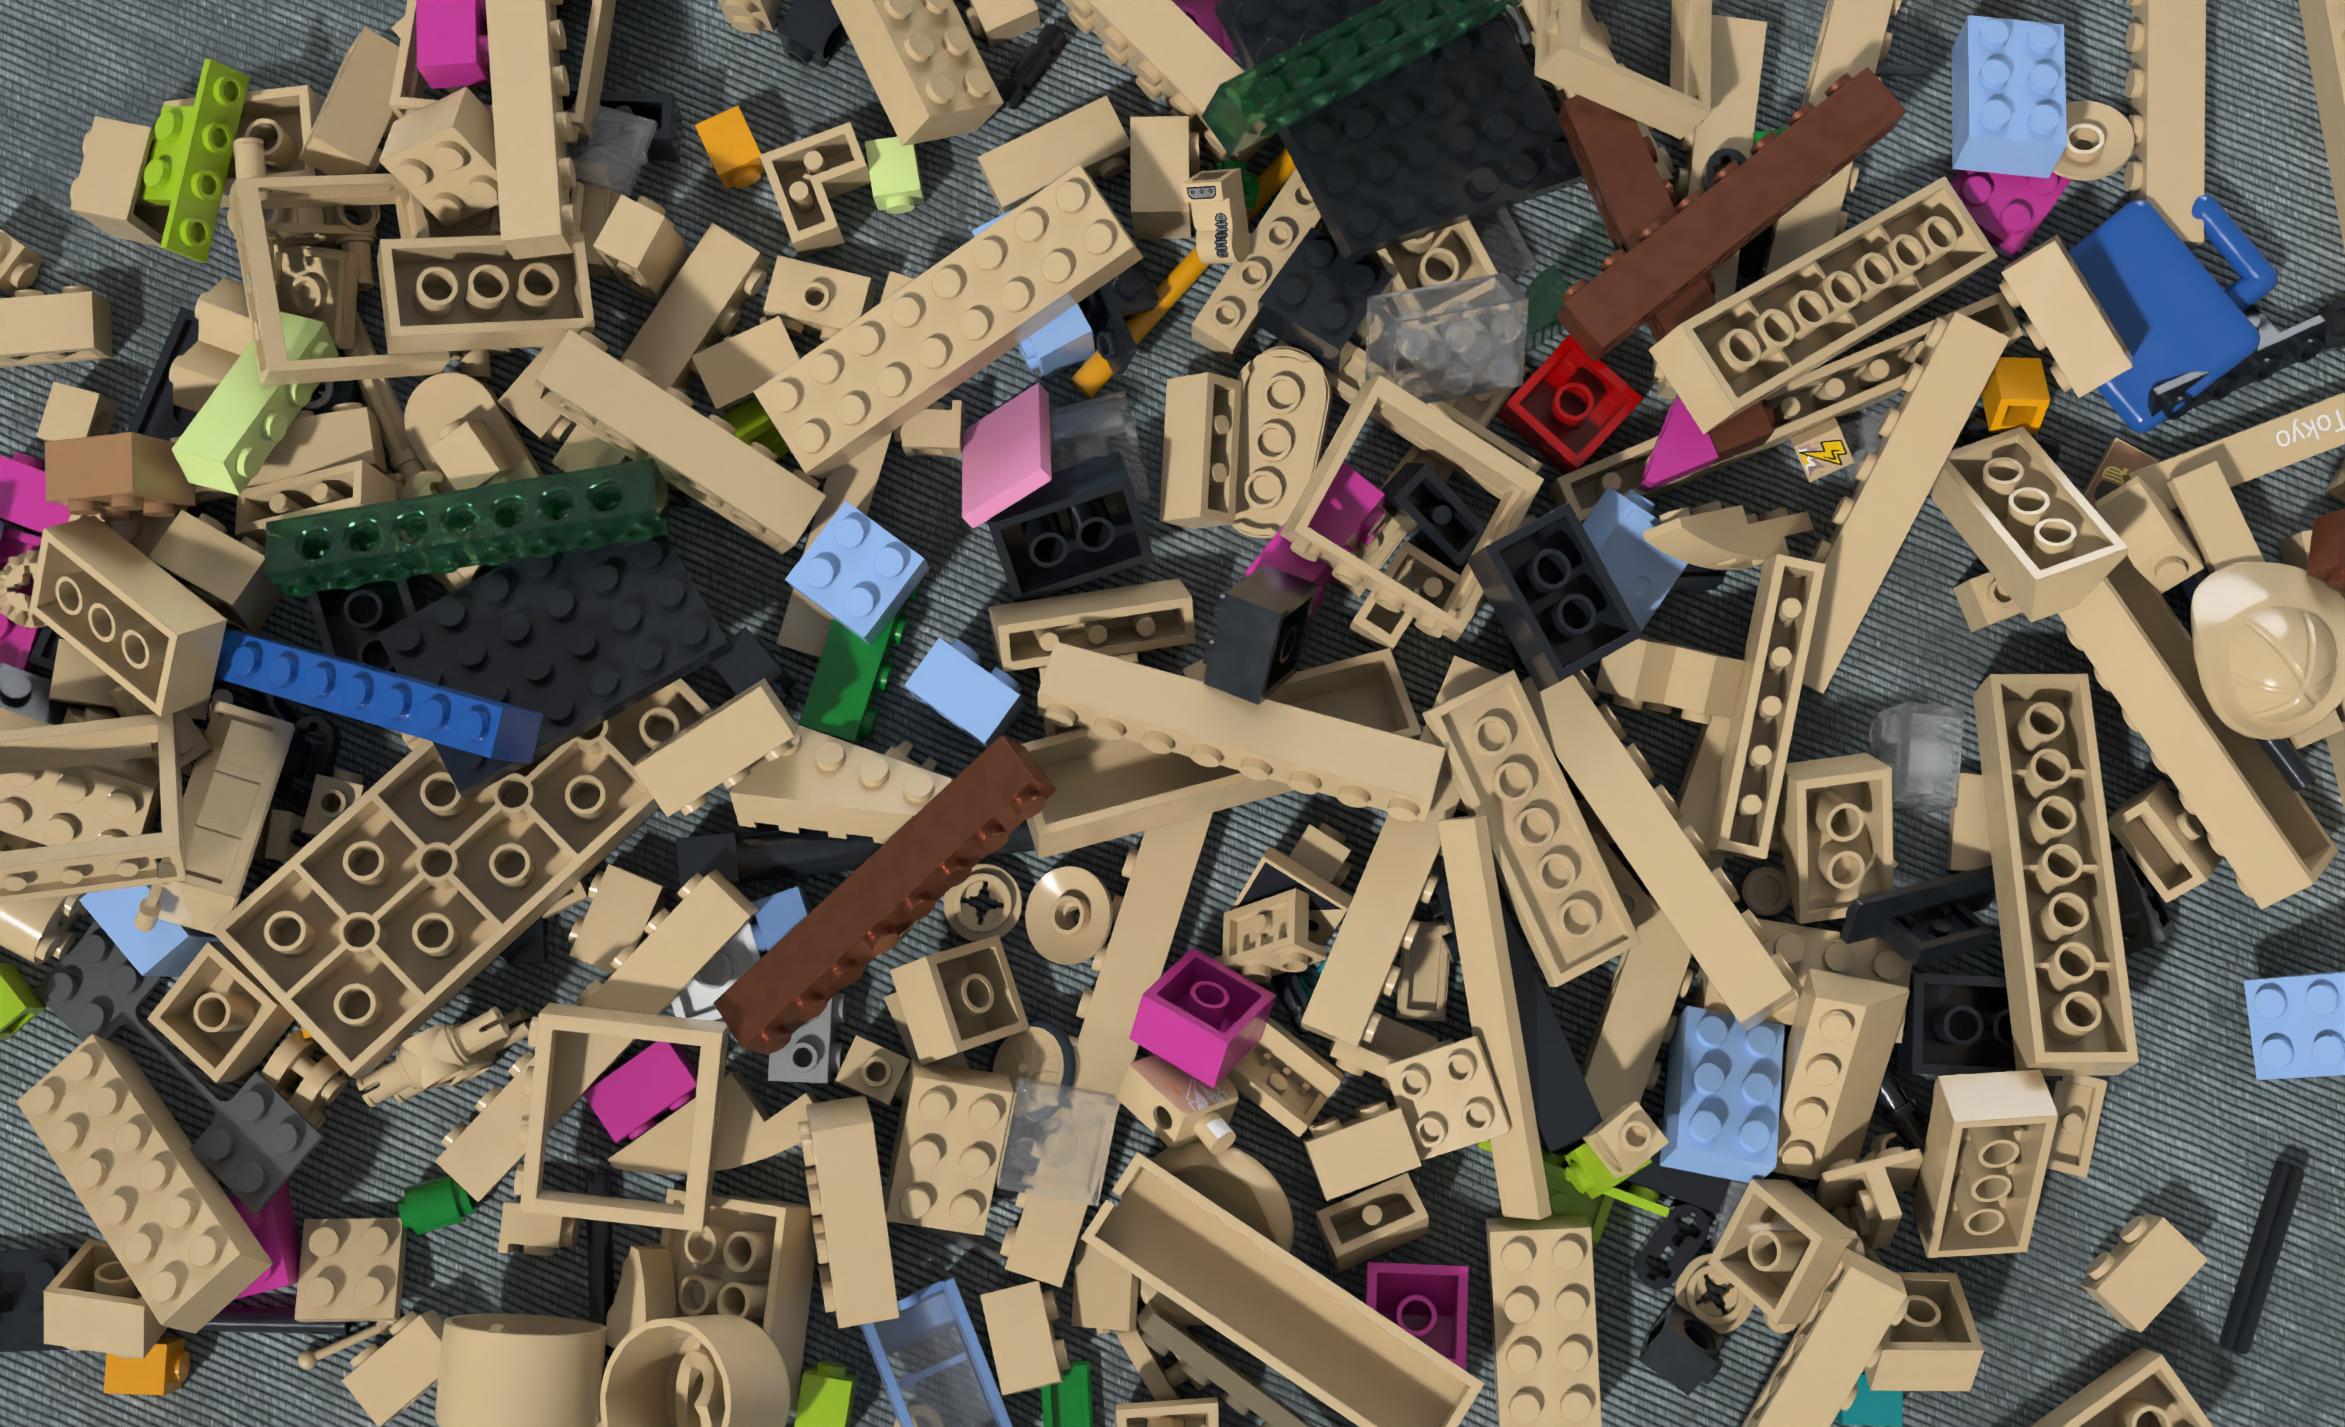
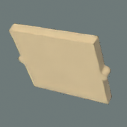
(1102, 1292)

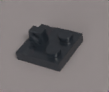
(22, 1287)

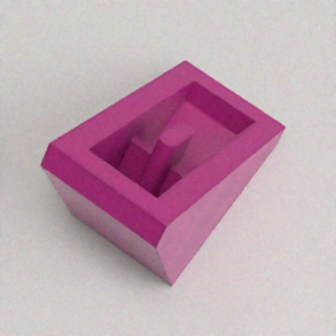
(1678, 449)

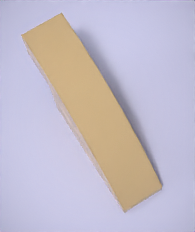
(743, 1135)

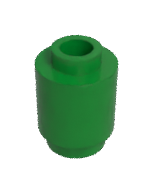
(435, 1205)

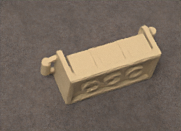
(221, 816)

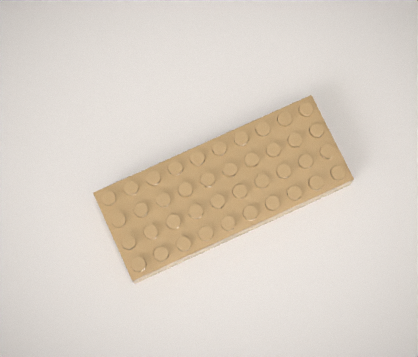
(431, 887)

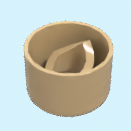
(520, 1371)
(695, 1375)

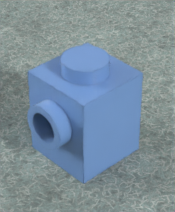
(778, 916)

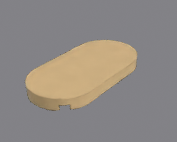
(458, 396)
(1280, 436)

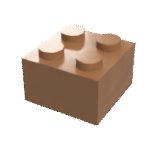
(116, 476)

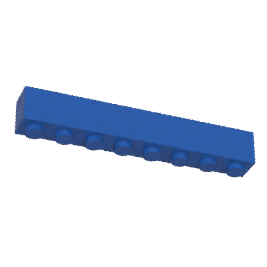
(379, 696)

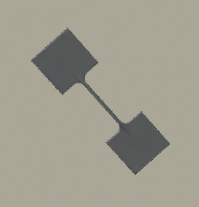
(253, 1137)

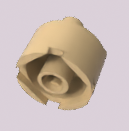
(40, 926)

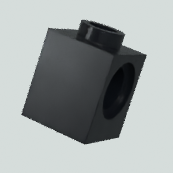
(811, 32)
(1682, 1349)

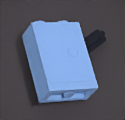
(1635, 566)

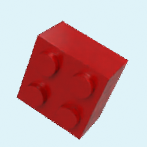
(1570, 407)

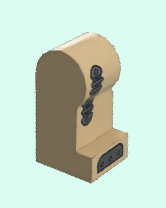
(1218, 215)

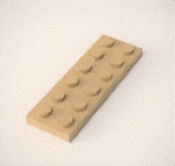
(1534, 828)

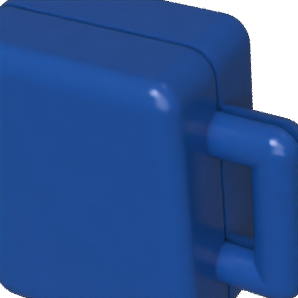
(2169, 303)

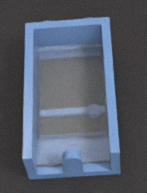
(935, 1362)

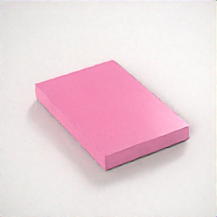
(1006, 456)

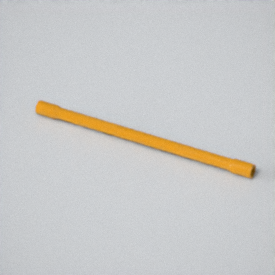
(1096, 370)

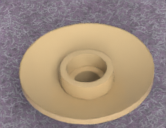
(2104, 137)
(1052, 910)

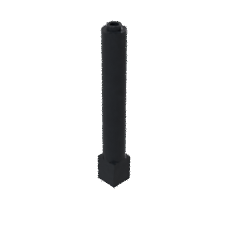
(790, 854)

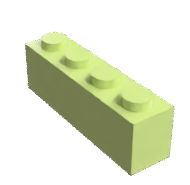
(247, 420)

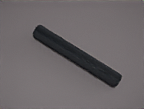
(2261, 1258)

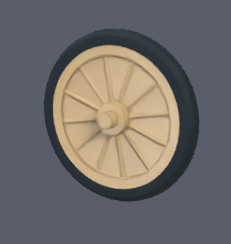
(1035, 1054)

